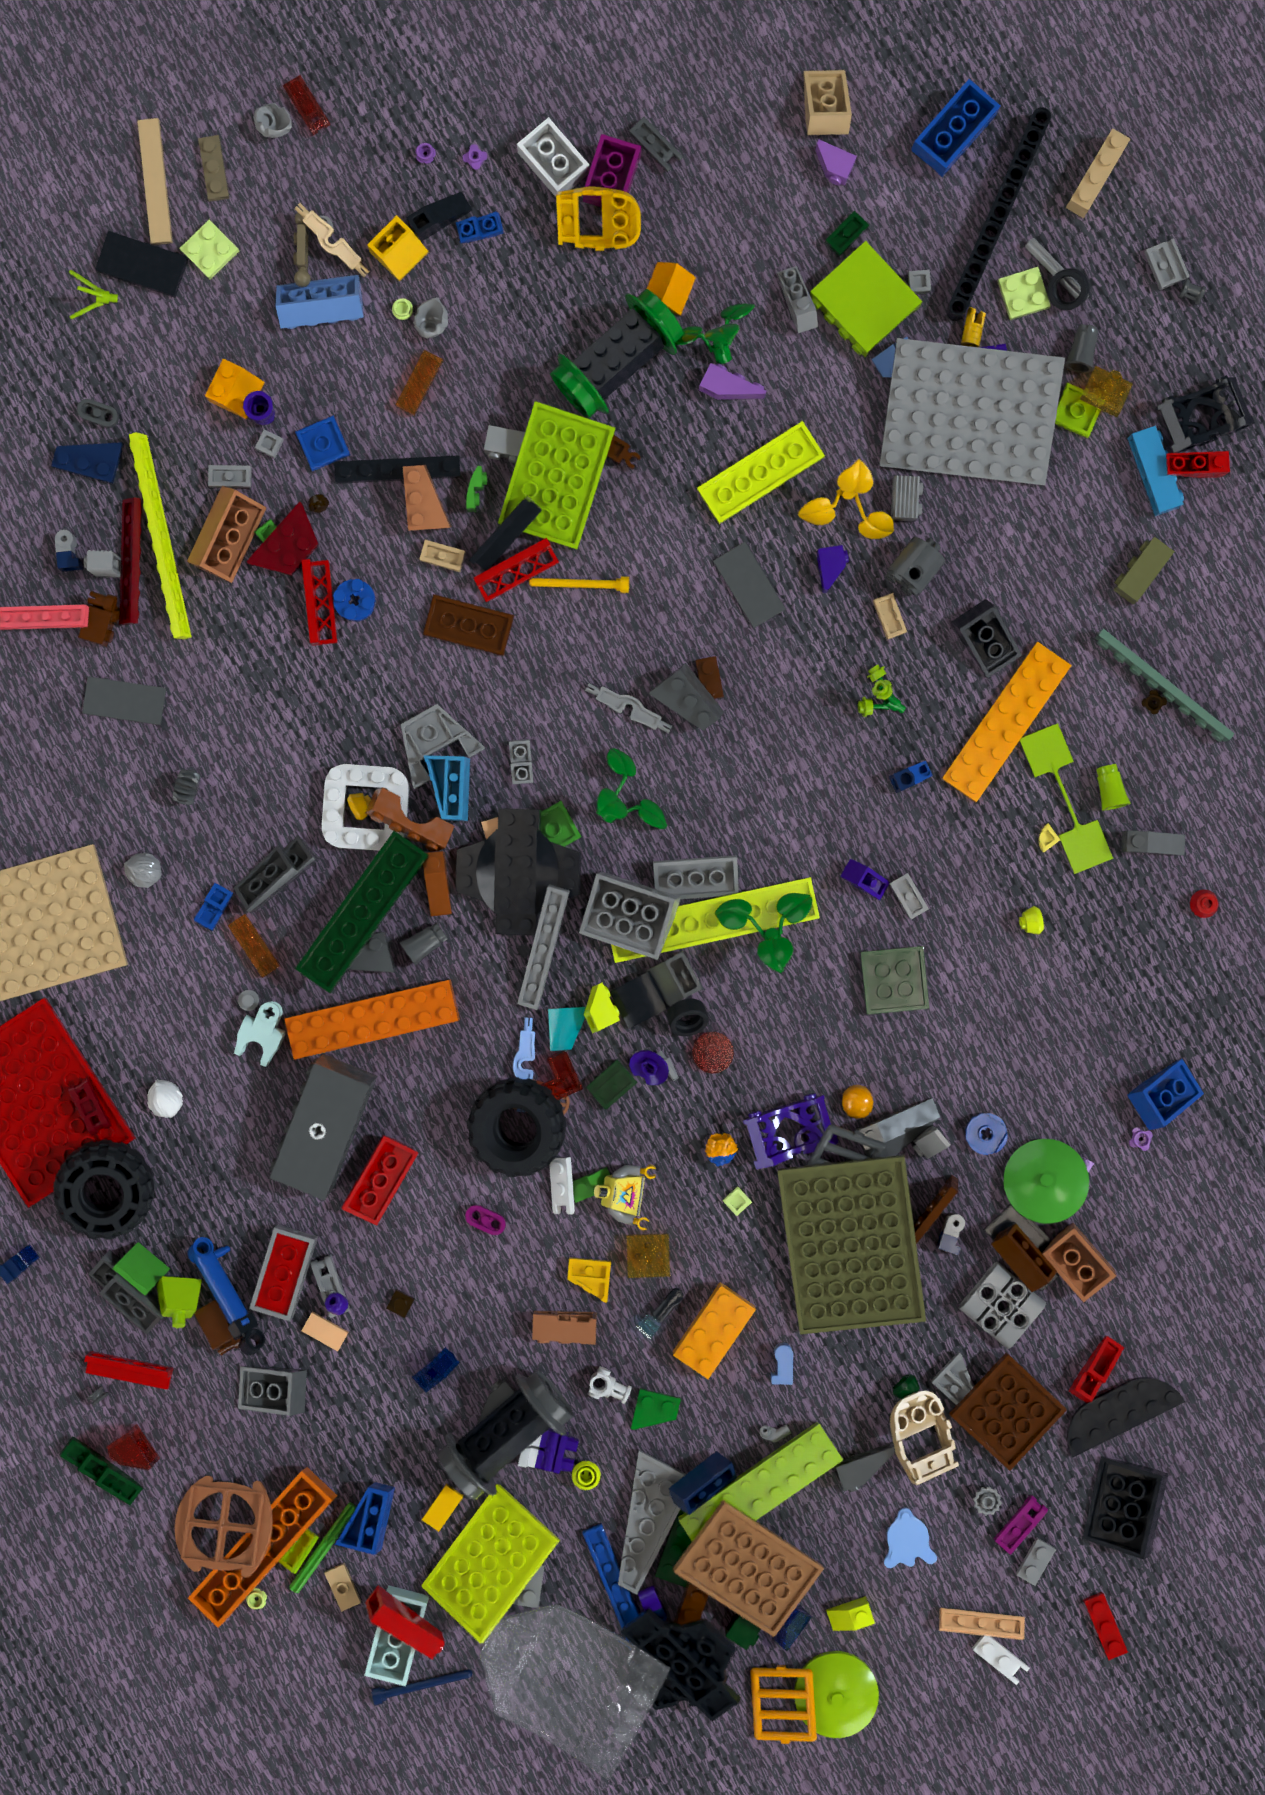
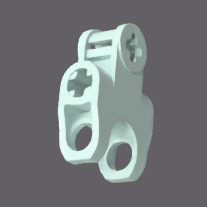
(262, 1030)

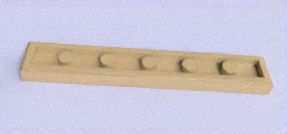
(155, 181)

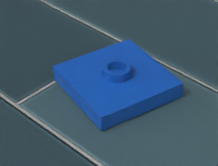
(322, 443)

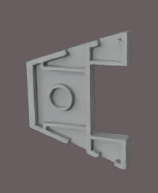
(429, 734)

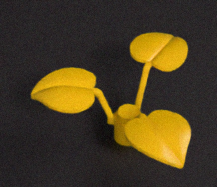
(851, 482)

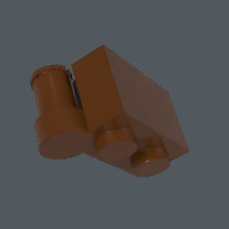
(100, 619)
(216, 1328)

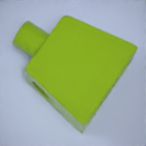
(178, 1298)

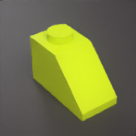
(851, 1615)

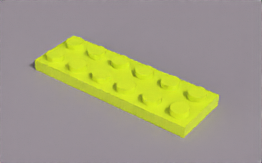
(760, 472)

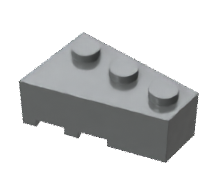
(688, 698)

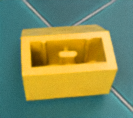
(397, 248)

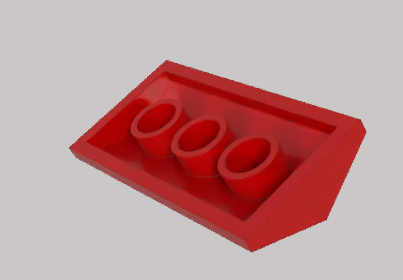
(379, 1180)

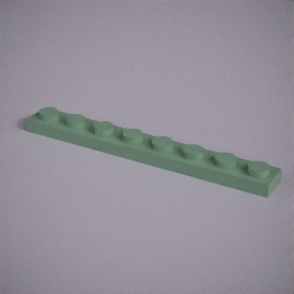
(1169, 690)

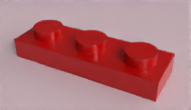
(1105, 1626)

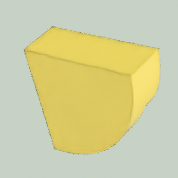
(1047, 838)

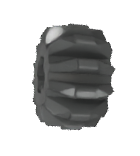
(186, 787)

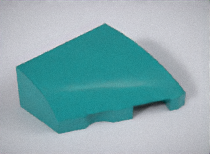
(564, 1027)

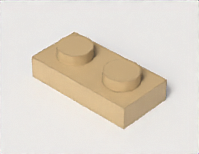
(442, 555)

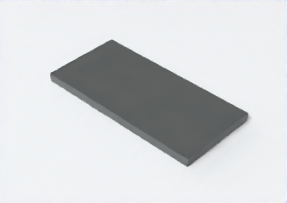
(749, 585)
(124, 700)

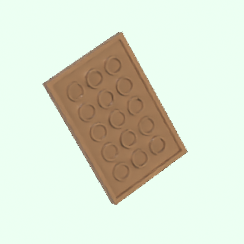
(748, 1568)

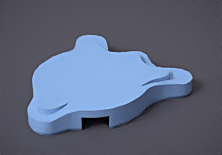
(908, 1540)

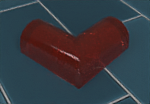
(566, 1079)

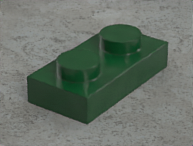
(847, 233)

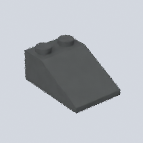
(272, 1390)

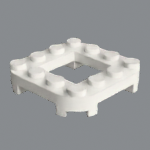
(335, 798)

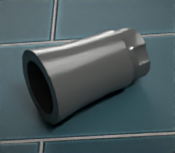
(1082, 350)
(423, 943)

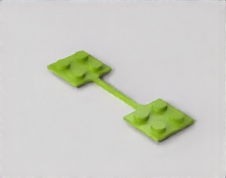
(1084, 843)

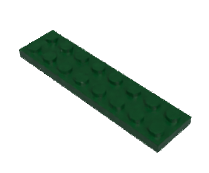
(361, 912)

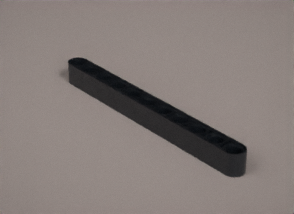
(1002, 205)

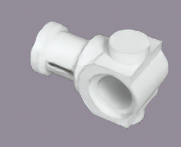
(610, 1388)

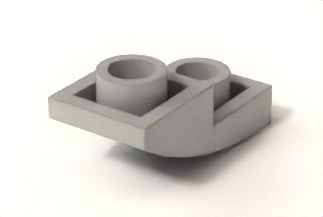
(521, 761)

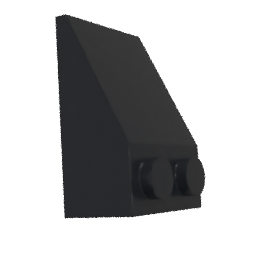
(987, 637)

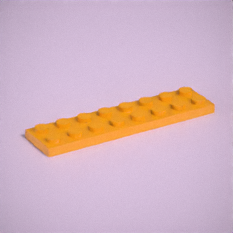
(1006, 722)

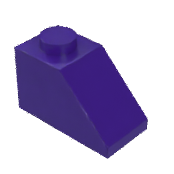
(831, 564)
(865, 879)

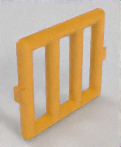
(808, 1694)

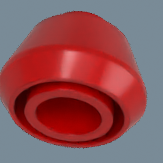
(1204, 903)

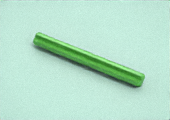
(322, 1548)

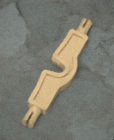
(323, 232)

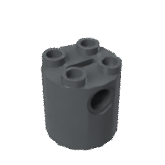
(921, 560)

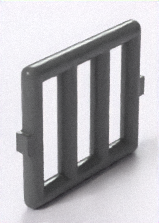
(855, 1136)

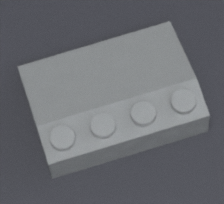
(629, 915)

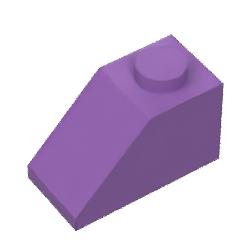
(835, 162)

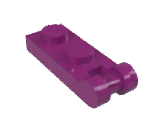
(1020, 1525)

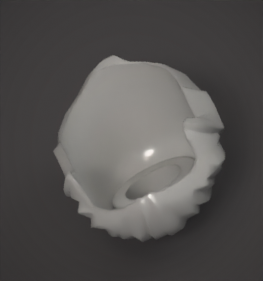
(272, 120)
(431, 318)
(143, 870)

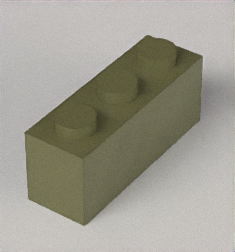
(1142, 570)

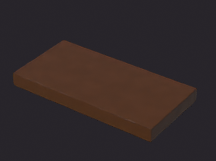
(468, 625)

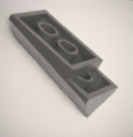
(275, 873)
(137, 1307)

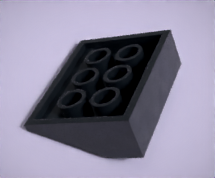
(1125, 1507)

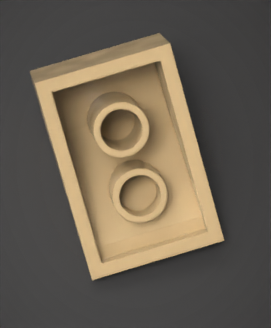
(826, 102)

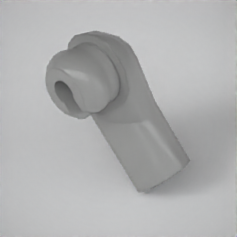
(774, 1435)

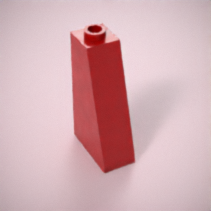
(403, 1623)

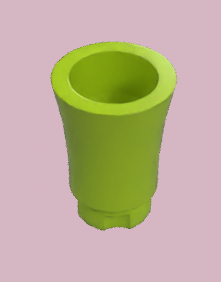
(1111, 788)

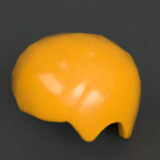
(857, 1101)

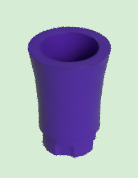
(255, 403)

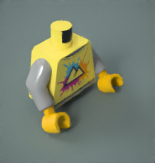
(624, 1192)

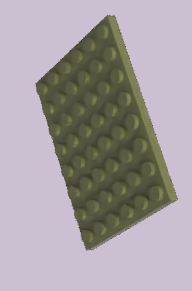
(852, 1244)

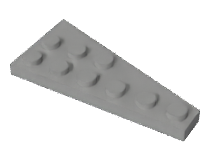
(648, 1518)

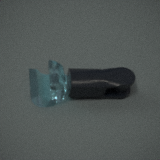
(650, 1324)

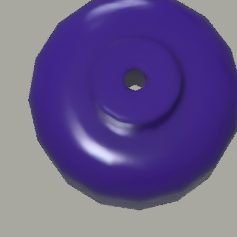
(336, 1303)

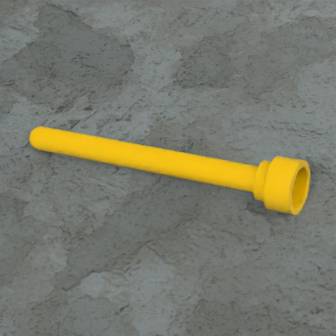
(620, 584)

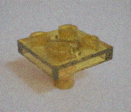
(1108, 387)
(648, 1256)

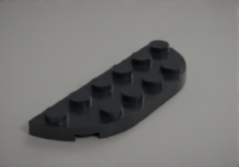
(1119, 1412)

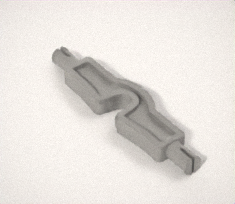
(618, 703)

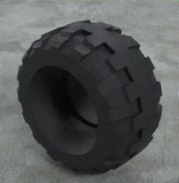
(496, 1148)
(103, 1159)

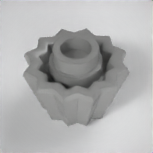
(987, 1501)

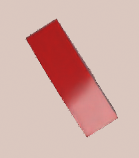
(1096, 1369)

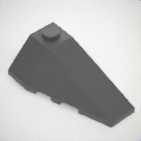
(900, 1127)

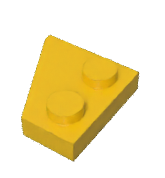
(590, 1275)

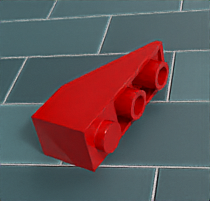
(1198, 464)

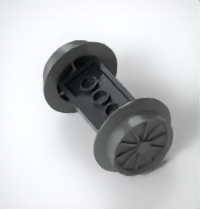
(504, 1434)

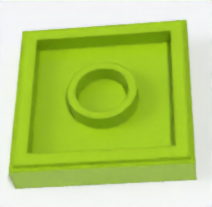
(1074, 413)

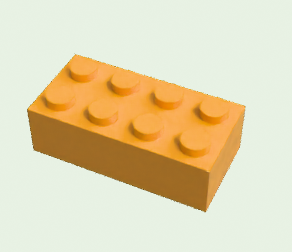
(714, 1330)

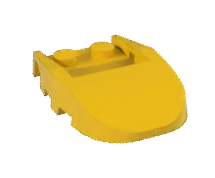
(619, 218)

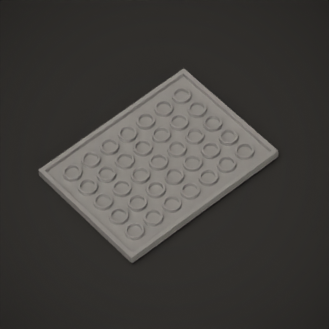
(971, 411)

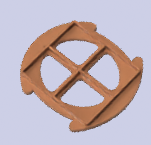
(260, 1530)

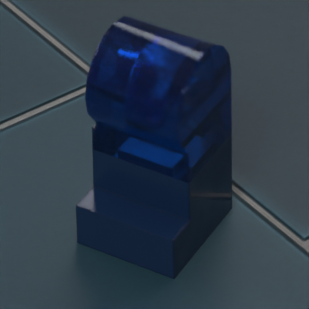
(18, 1264)

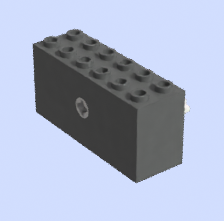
(322, 1126)

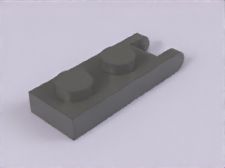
(654, 143)

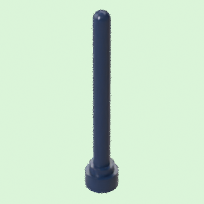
(381, 1694)

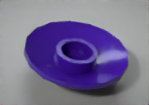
(649, 1066)

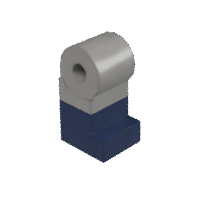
(65, 552)
(949, 1233)

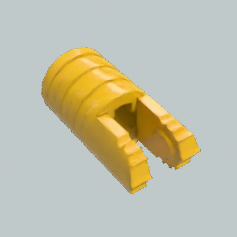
(973, 330)

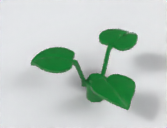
(721, 336)
(612, 808)
(775, 949)

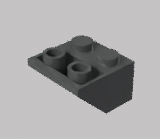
(675, 978)

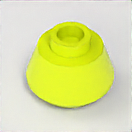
(1032, 921)
(586, 1481)

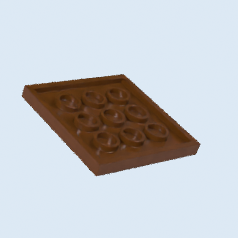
(1008, 1411)

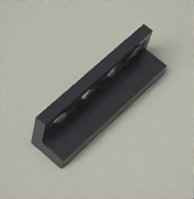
(506, 533)

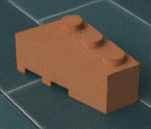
(422, 500)
(564, 1327)

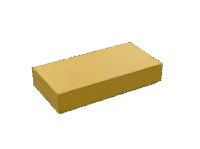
(442, 1507)

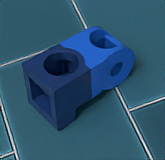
(910, 776)

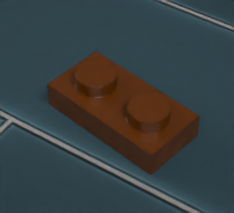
(709, 676)

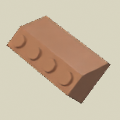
(226, 534)

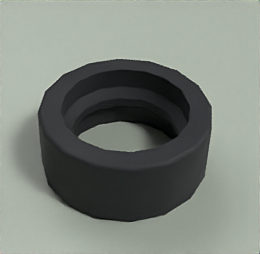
(1052, 289)
(684, 1008)

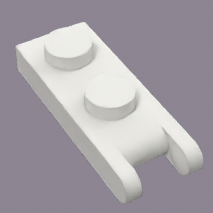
(562, 1185)
(999, 1657)

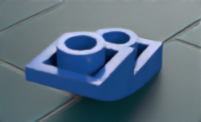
(479, 228)

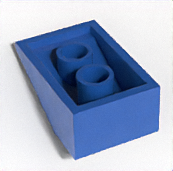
(1165, 1095)

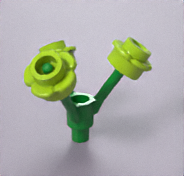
(881, 690)

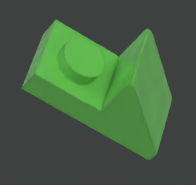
(584, 1186)

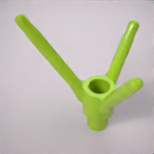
(101, 295)

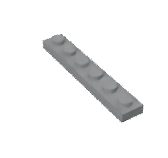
(543, 947)

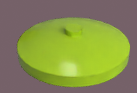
(843, 1693)

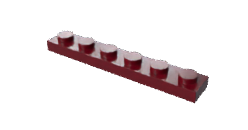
(130, 561)

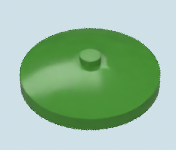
(1046, 1181)

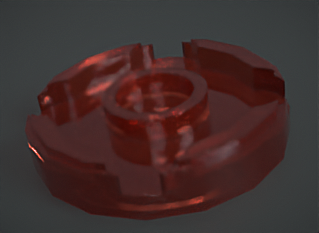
(713, 1052)

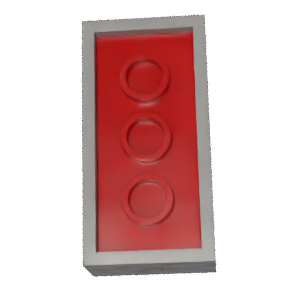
(283, 1272)

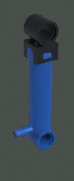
(241, 1322)

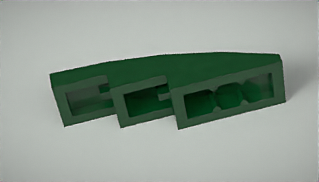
(101, 1471)

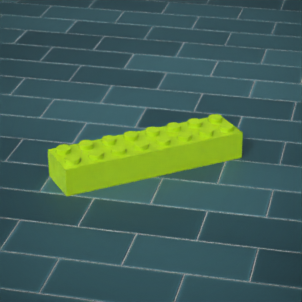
(771, 1479)

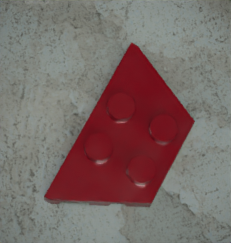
(287, 544)

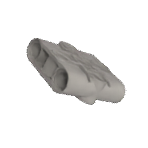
(981, 1307)

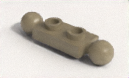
(300, 258)

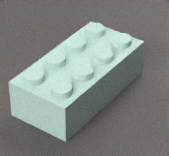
(389, 1656)

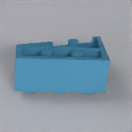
(451, 785)

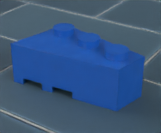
(369, 1522)

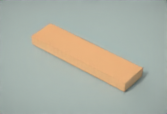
(981, 1623)

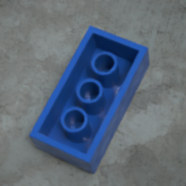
(955, 127)

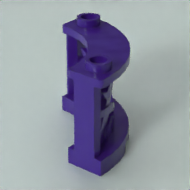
(767, 1154)

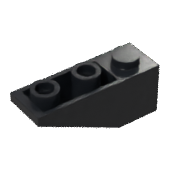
(438, 215)

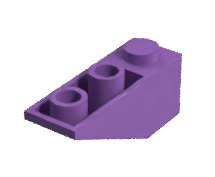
(725, 385)

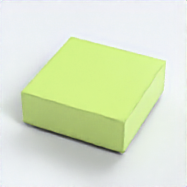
(737, 1201)

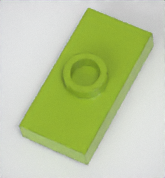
(299, 1551)

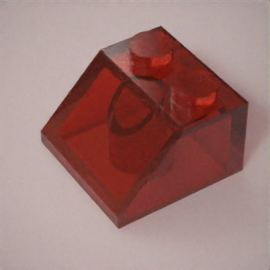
(133, 1449)

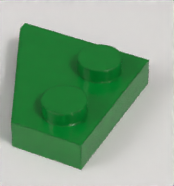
(654, 1409)

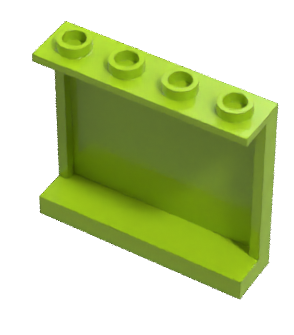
(864, 299)

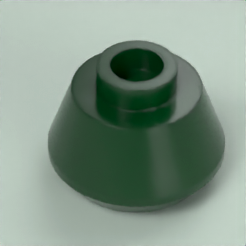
(906, 1386)

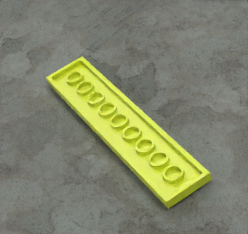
(698, 924)

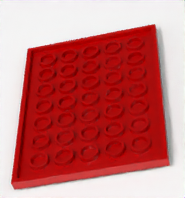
(35, 1106)

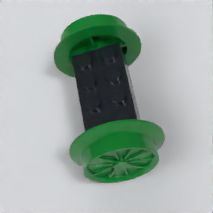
(617, 354)

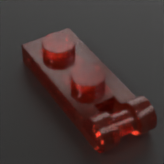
(306, 104)

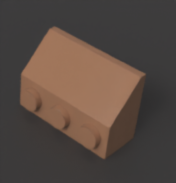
(1079, 1262)

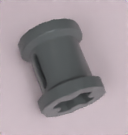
(1192, 291)

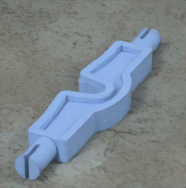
(525, 1052)

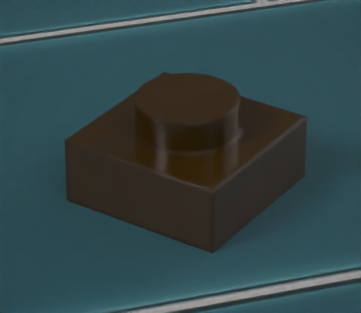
(400, 1303)

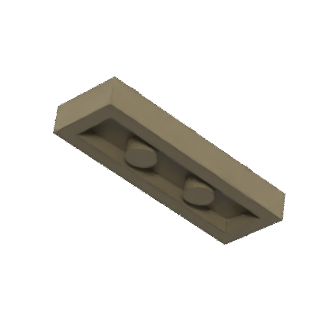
(213, 168)

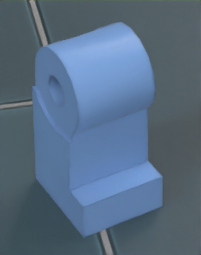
(784, 1371)

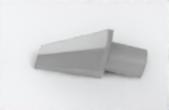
(672, 1072)

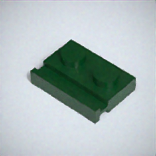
(611, 1084)

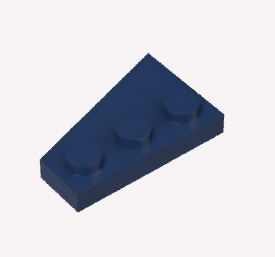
(89, 460)

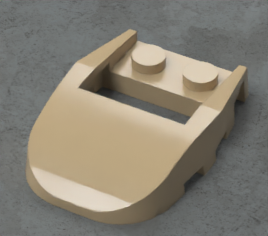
(914, 1415)

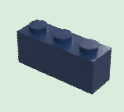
(702, 1483)

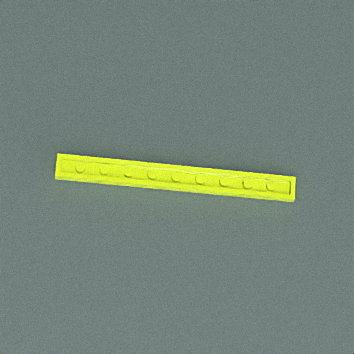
(160, 536)

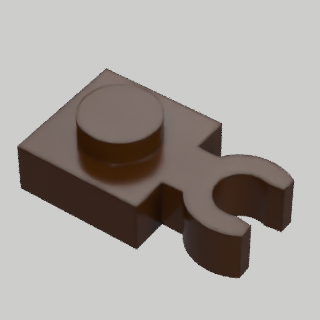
(619, 451)

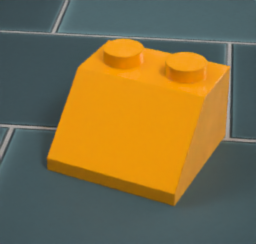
(231, 387)

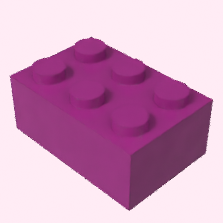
(612, 167)

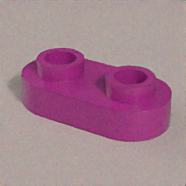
(485, 1220)

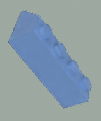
(319, 302)

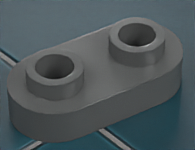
(98, 414)

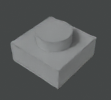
(919, 281)
(269, 443)

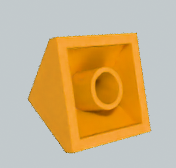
(671, 285)

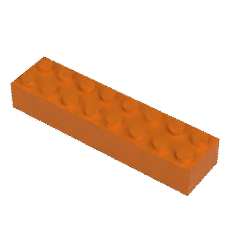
(372, 1019)
(291, 1516)

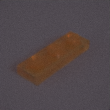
(419, 382)
(254, 945)

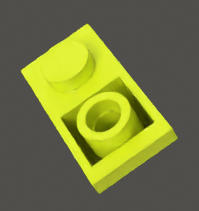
(599, 1009)

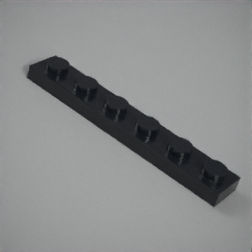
(392, 469)

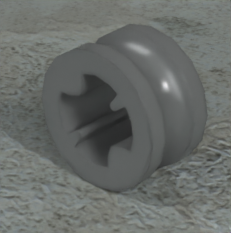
(98, 1395)

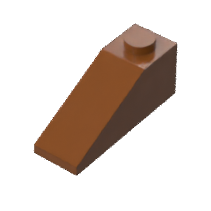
(437, 884)

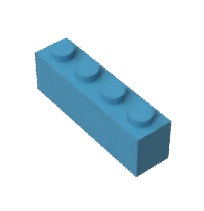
(1152, 465)

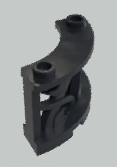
(1179, 430)

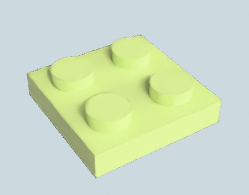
(209, 249)
(1023, 293)

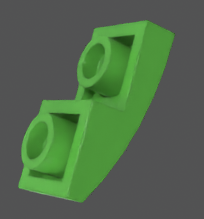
(476, 483)

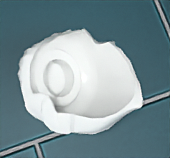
(164, 1099)

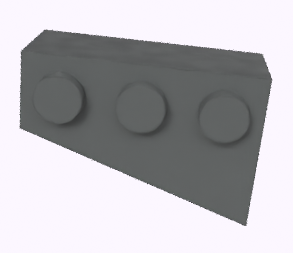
(375, 955)

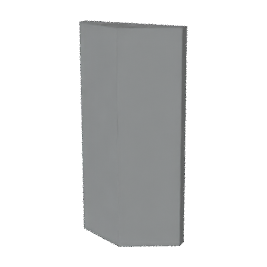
(697, 877)

